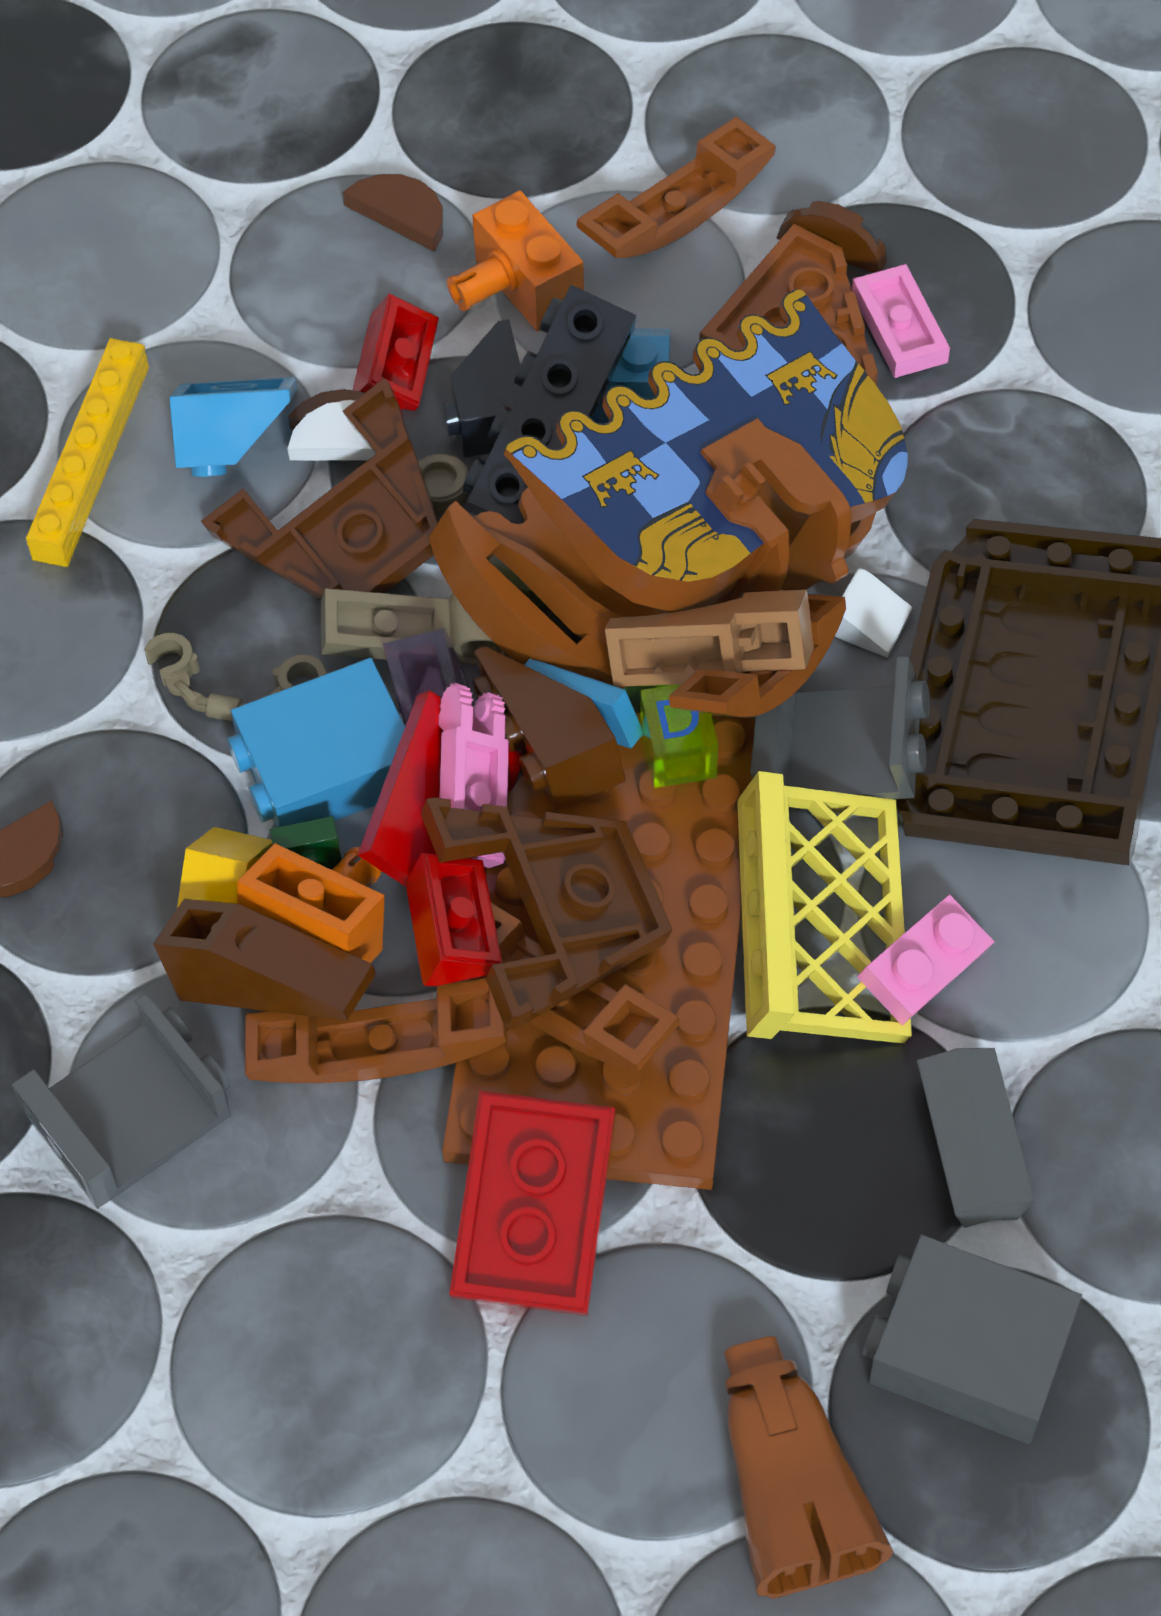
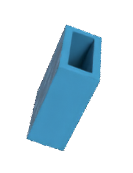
(318, 745)

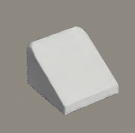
(872, 614)

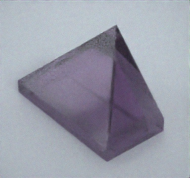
(422, 665)

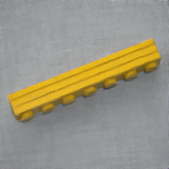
(87, 453)

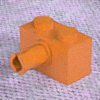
(517, 256)
(317, 900)

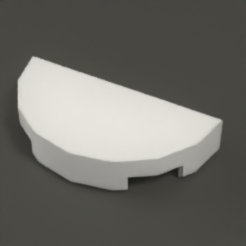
(327, 436)

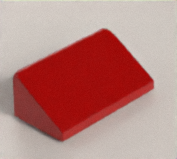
(397, 350)
(452, 919)

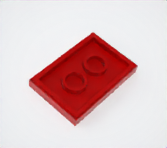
(396, 827)
(533, 1203)

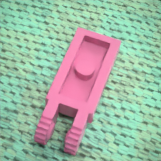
(473, 753)

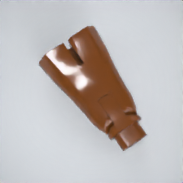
(797, 1491)

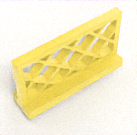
(770, 899)

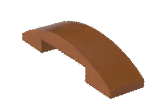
(684, 199)
(500, 608)
(760, 691)
(603, 1023)
(376, 1039)

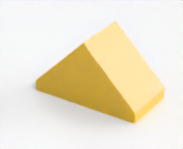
(217, 863)

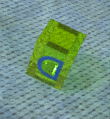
(677, 742)

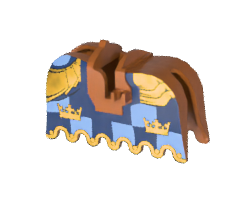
(712, 486)

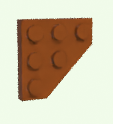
(800, 263)

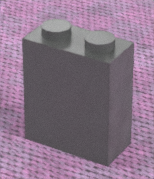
(971, 1338)

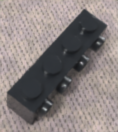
(567, 374)

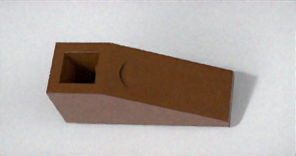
(555, 728)
(253, 962)

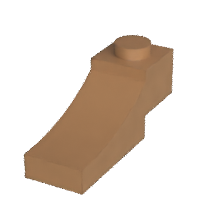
(734, 636)

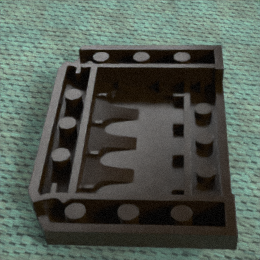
(1039, 690)

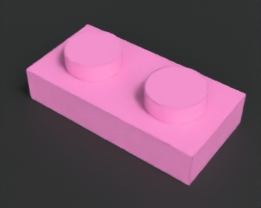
(900, 321)
(925, 959)

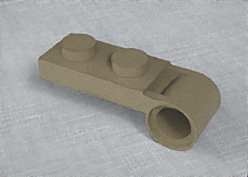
(362, 621)

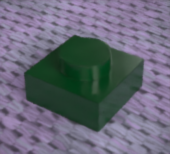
(311, 839)

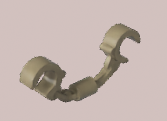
(217, 706)

